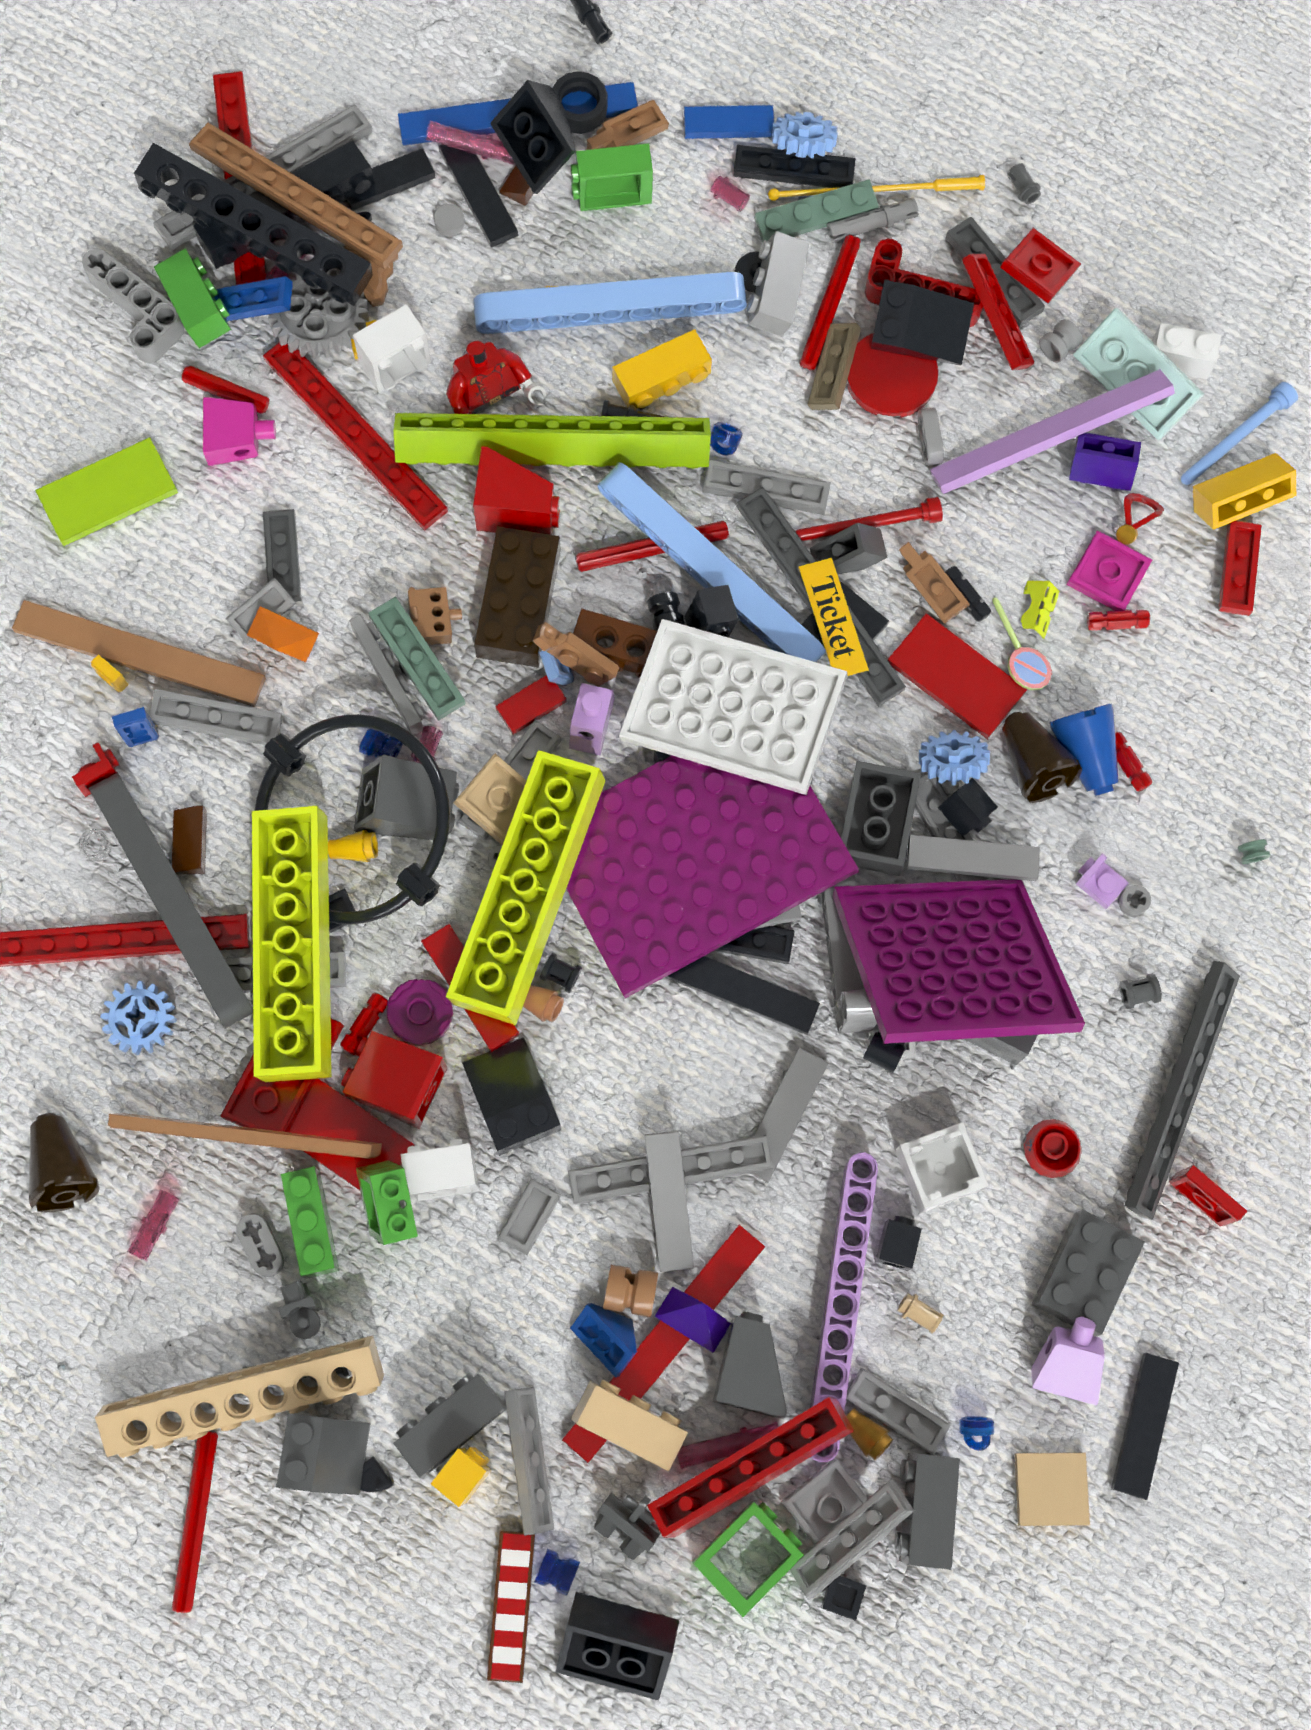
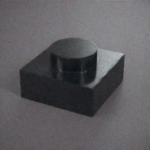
(844, 1597)

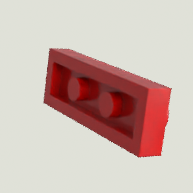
(1240, 568)

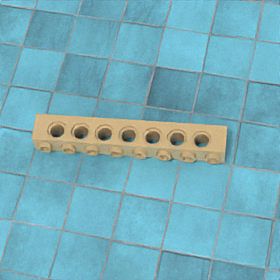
(117, 1418)

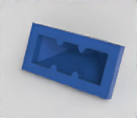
(607, 1336)

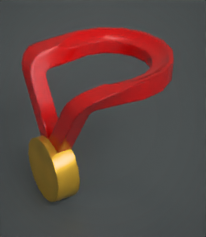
(1128, 533)

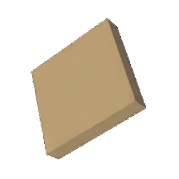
(492, 797)
(1052, 1489)

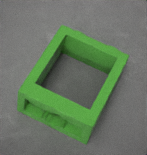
(612, 177)
(381, 1191)
(722, 1584)

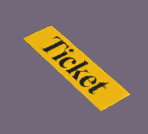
(833, 616)

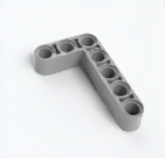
(850, 999)

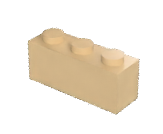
(630, 1424)

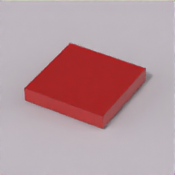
(1040, 265)
(1207, 1196)

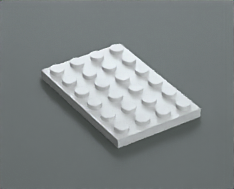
(733, 706)

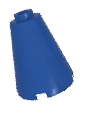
(1093, 743)

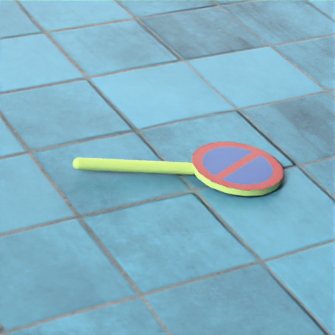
(1025, 665)

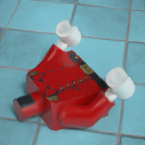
(487, 377)

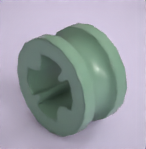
(1254, 851)

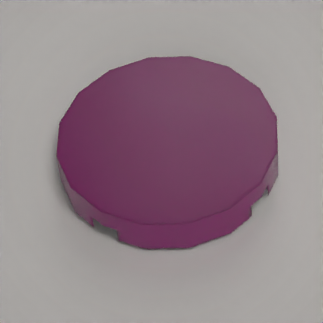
(419, 1012)

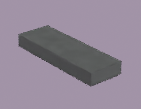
(282, 550)

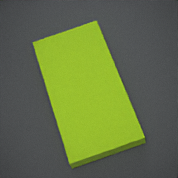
(106, 491)

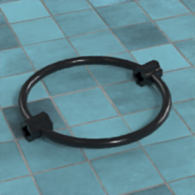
(414, 880)

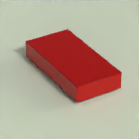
(530, 704)

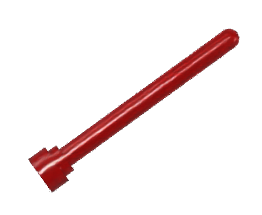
(928, 511)

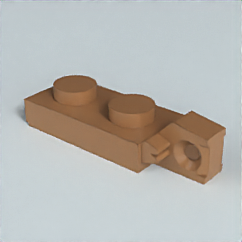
(630, 127)
(933, 584)
(576, 654)

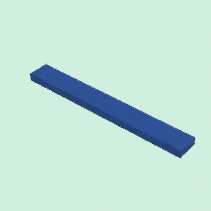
(478, 116)

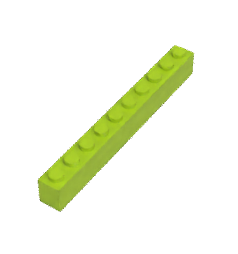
(553, 439)

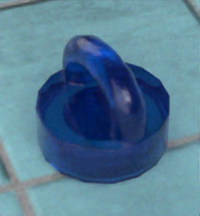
(727, 435)
(977, 1426)

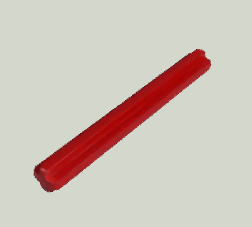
(830, 302)
(640, 548)
(194, 1523)

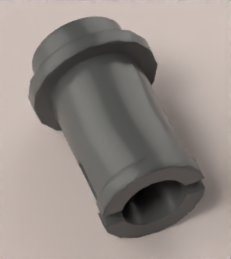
(1027, 189)

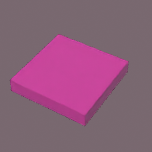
(1109, 572)

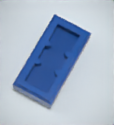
(135, 727)

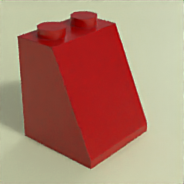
(513, 497)
(394, 1078)

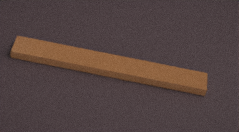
(296, 195)
(139, 653)
(245, 1135)

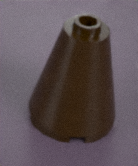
(1038, 758)
(57, 1166)

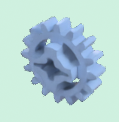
(804, 134)
(954, 757)
(124, 1017)

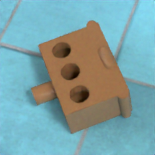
(423, 613)

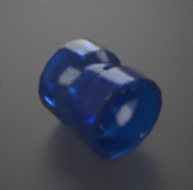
(379, 744)
(557, 1572)

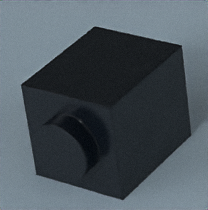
(968, 808)
(899, 1243)

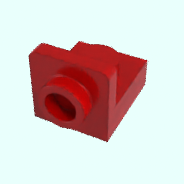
(96, 772)

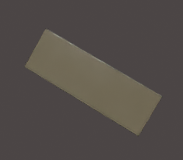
(834, 366)

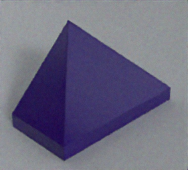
(693, 1319)

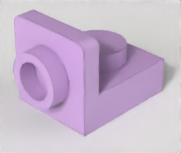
(1101, 881)

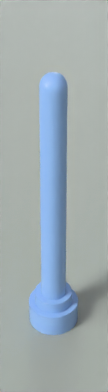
(1281, 398)

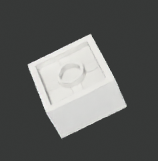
(392, 348)
(941, 1167)
(440, 1171)

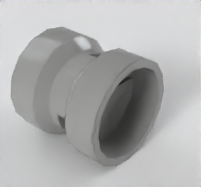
(1058, 343)

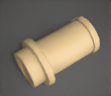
(920, 1312)

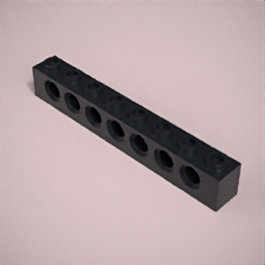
(161, 165)

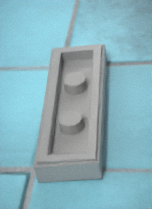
(897, 1411)

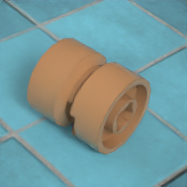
(630, 1290)

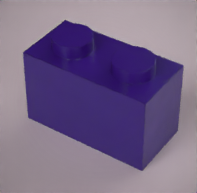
(1105, 461)

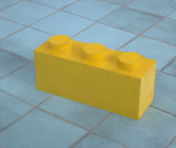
(662, 370)
(1244, 491)
(462, 1475)

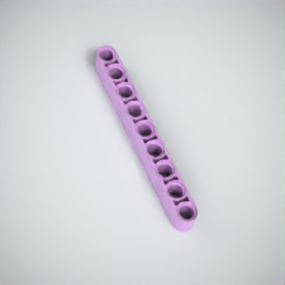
(839, 1287)

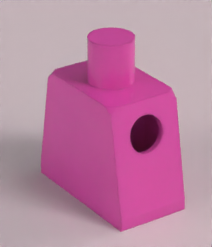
(232, 430)

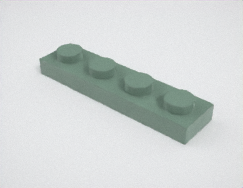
(817, 210)
(417, 658)

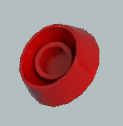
(1045, 1141)

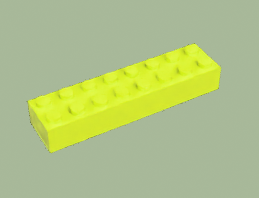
(526, 887)
(291, 944)

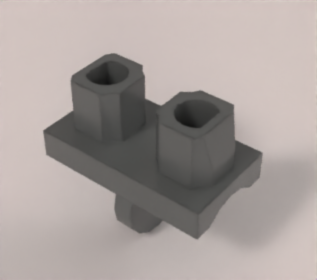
(300, 1310)
(632, 1520)

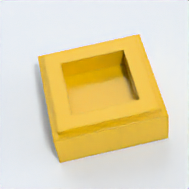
(109, 673)

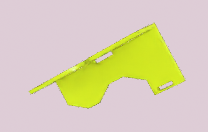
(1037, 593)

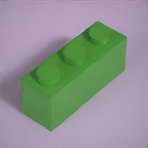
(193, 297)
(310, 1222)

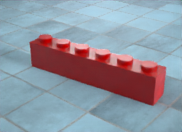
(750, 1468)

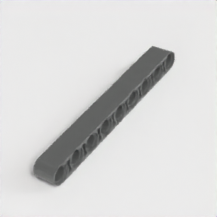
(171, 901)

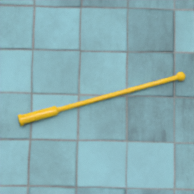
(947, 184)

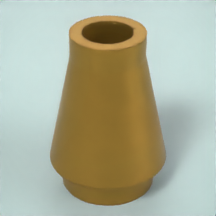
(869, 1435)

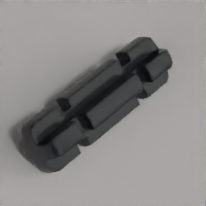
(979, 610)

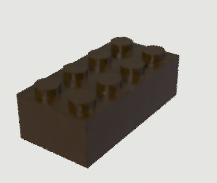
(517, 596)

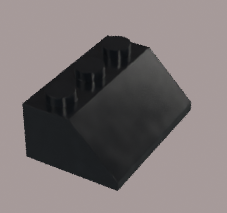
(617, 1646)

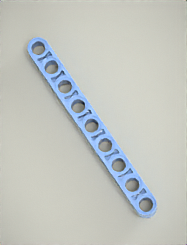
(609, 302)
(707, 563)

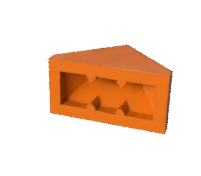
(282, 634)

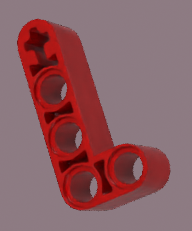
(889, 270)

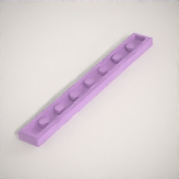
(1052, 431)

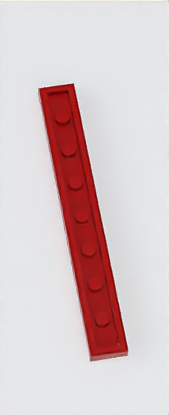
(234, 121)
(356, 435)
(112, 941)
(665, 1342)

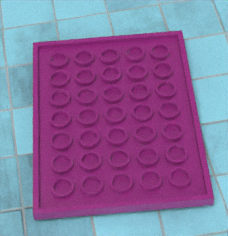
(694, 862)

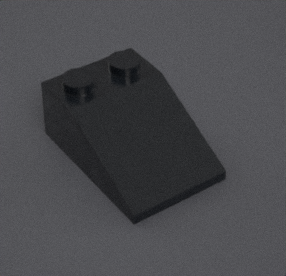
(535, 133)
(922, 323)
(512, 1096)

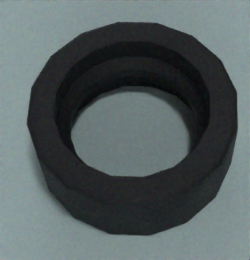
(586, 83)

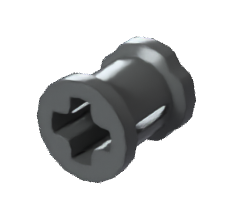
(1140, 991)

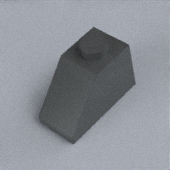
(852, 548)

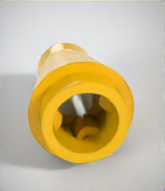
(356, 847)

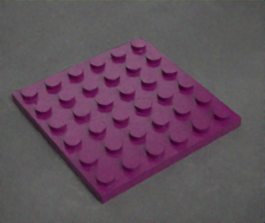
(955, 961)

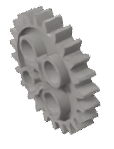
(318, 321)

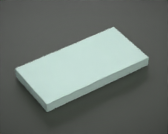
(1123, 353)

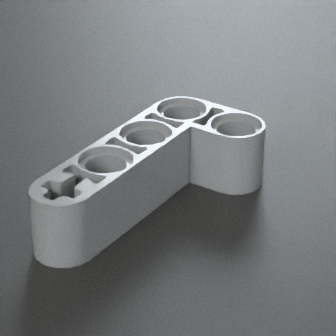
(130, 298)

